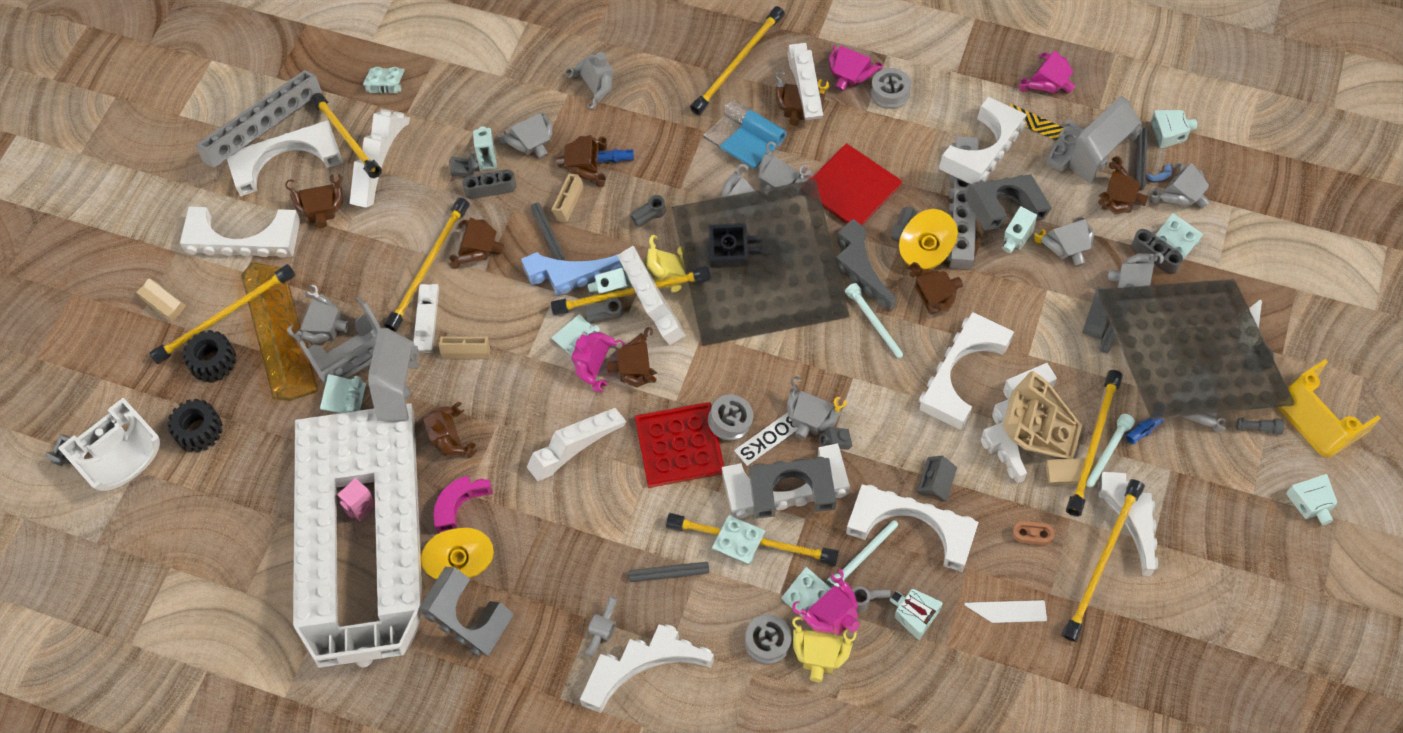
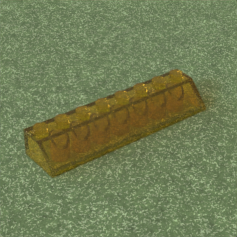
(272, 313)

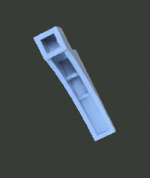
(566, 274)

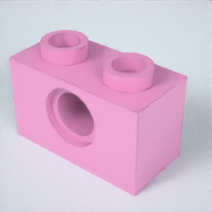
(356, 500)

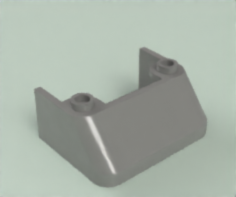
(1102, 137)
(350, 355)
(388, 374)

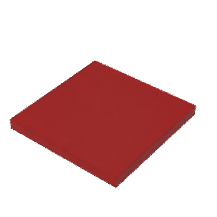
(854, 185)
(678, 445)

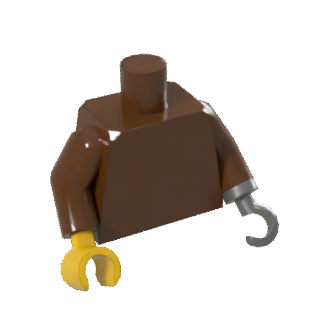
(789, 99)

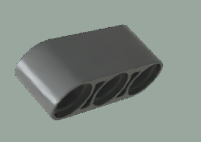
(500, 183)
(1151, 243)
(1096, 318)

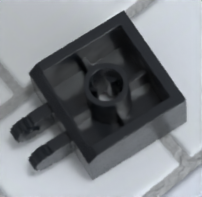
(737, 238)

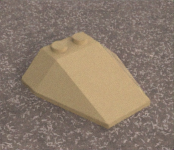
(1040, 419)

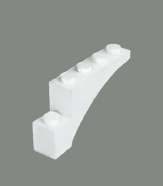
(804, 73)
(650, 296)
(571, 440)
(1139, 520)

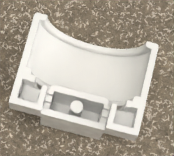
(115, 453)

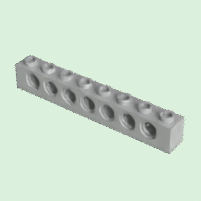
(258, 119)
(963, 257)

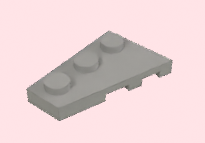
(1063, 149)

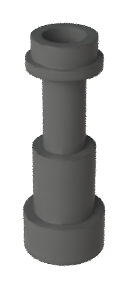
(1275, 426)

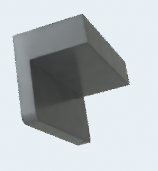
(937, 477)

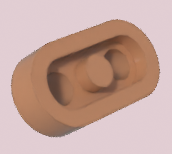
(1033, 533)

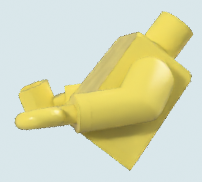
(664, 264)
(820, 651)

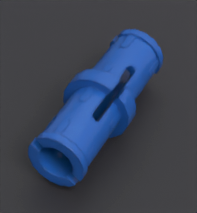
(615, 155)
(1142, 429)

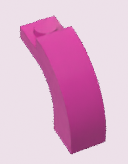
(453, 497)

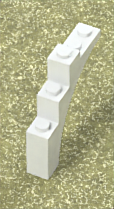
(375, 146)
(996, 438)
(637, 657)

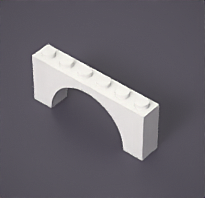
(249, 160)
(975, 165)
(275, 240)
(976, 336)
(739, 488)
(876, 505)

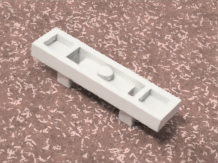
(426, 317)

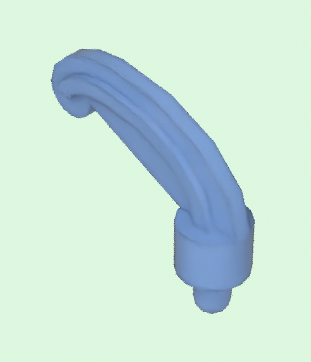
(1162, 176)

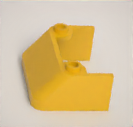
(1316, 421)

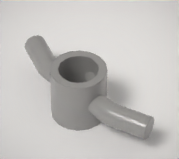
(868, 595)
(601, 627)

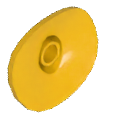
(928, 238)
(459, 548)

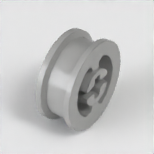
(882, 90)
(729, 426)
(767, 627)

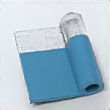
(745, 134)

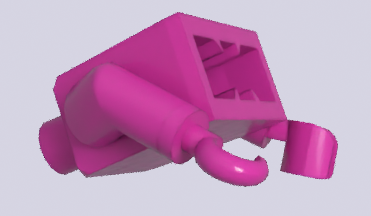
(851, 67)
(1051, 75)
(589, 356)
(833, 610)

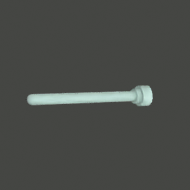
(854, 293)
(1124, 424)
(865, 553)

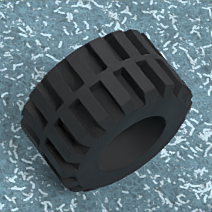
(201, 346)
(185, 416)

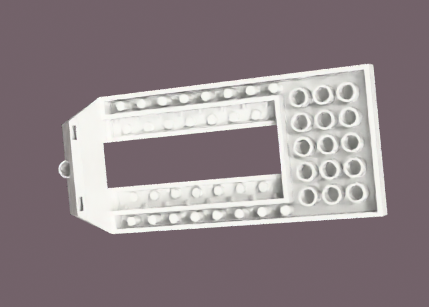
(331, 455)

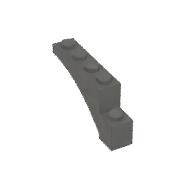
(855, 264)

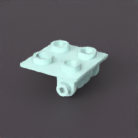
(386, 77)
(1179, 235)
(569, 334)
(342, 394)
(738, 539)
(806, 589)

